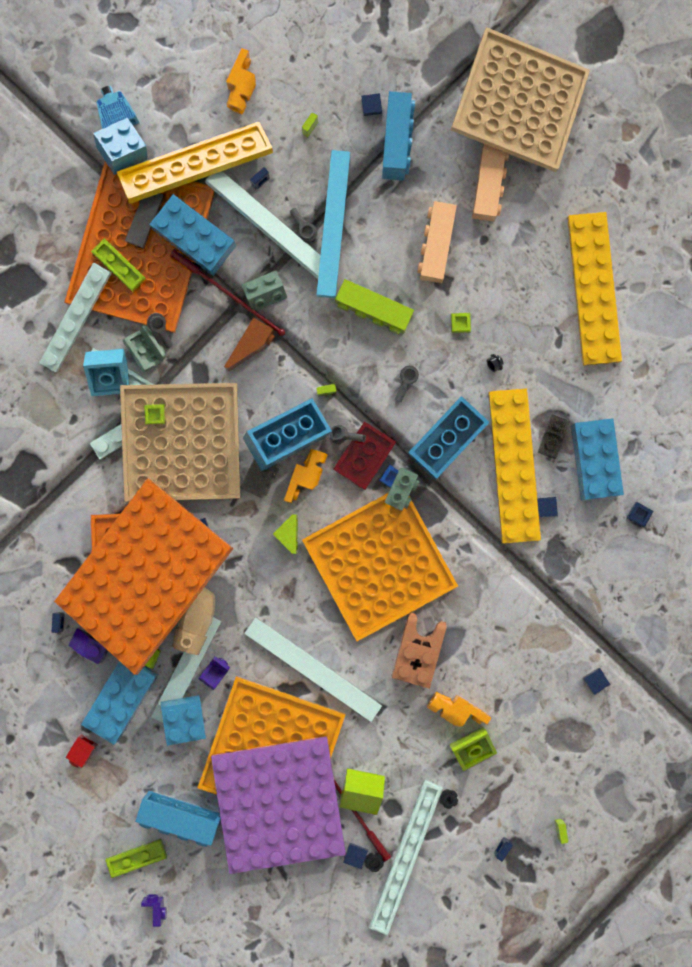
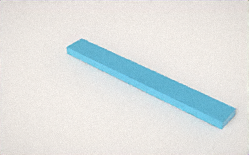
(333, 224)

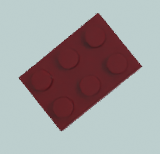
(365, 458)

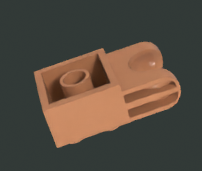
(418, 647)

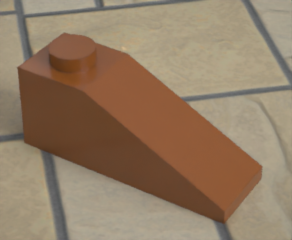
(252, 342)

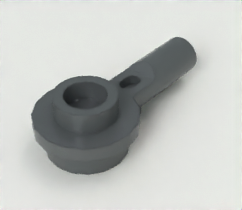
(307, 231)
(156, 323)
(408, 375)
(340, 434)

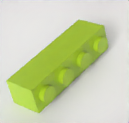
(373, 306)

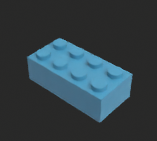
(398, 136)
(193, 235)
(286, 434)
(448, 438)
(597, 459)
(118, 702)
(178, 818)

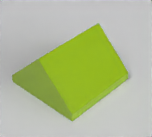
(288, 534)
(473, 748)
(362, 791)

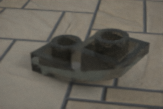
(553, 436)

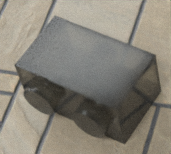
(258, 481)

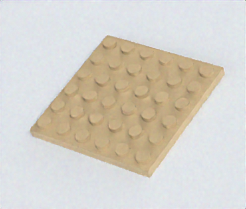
(520, 100)
(195, 448)

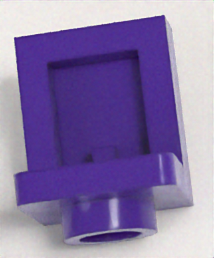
(214, 672)
(159, 910)

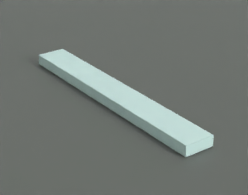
(265, 221)
(313, 669)
(405, 857)

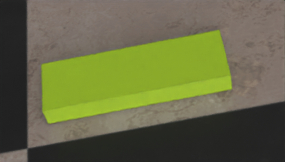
(118, 265)
(136, 858)

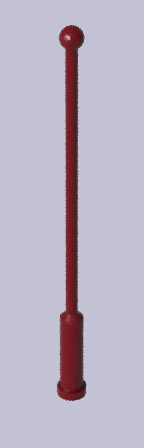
(196, 270)
(370, 834)

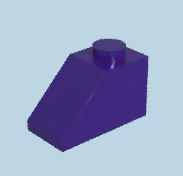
(88, 646)

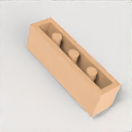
(489, 184)
(438, 242)

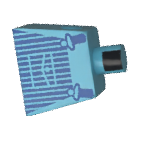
(114, 108)

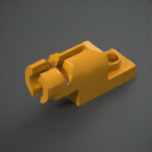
(240, 83)
(307, 475)
(456, 711)

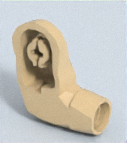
(195, 623)

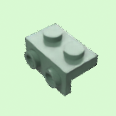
(264, 291)
(145, 349)
(401, 488)

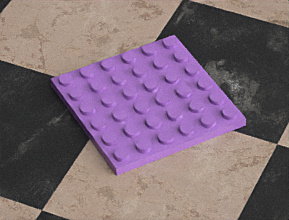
(278, 805)

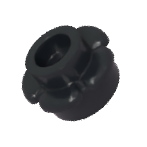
(495, 363)
(443, 798)
(369, 862)

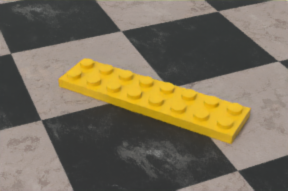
(194, 162)
(594, 288)
(514, 466)

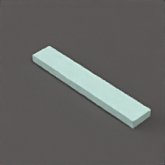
(185, 672)

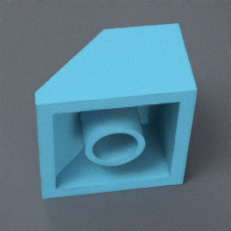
(106, 371)

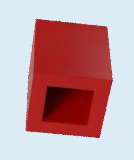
(81, 751)

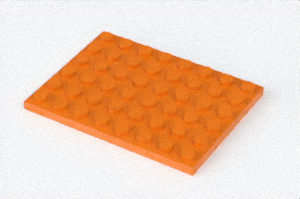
(165, 277)
(143, 576)

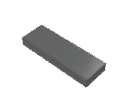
(140, 227)

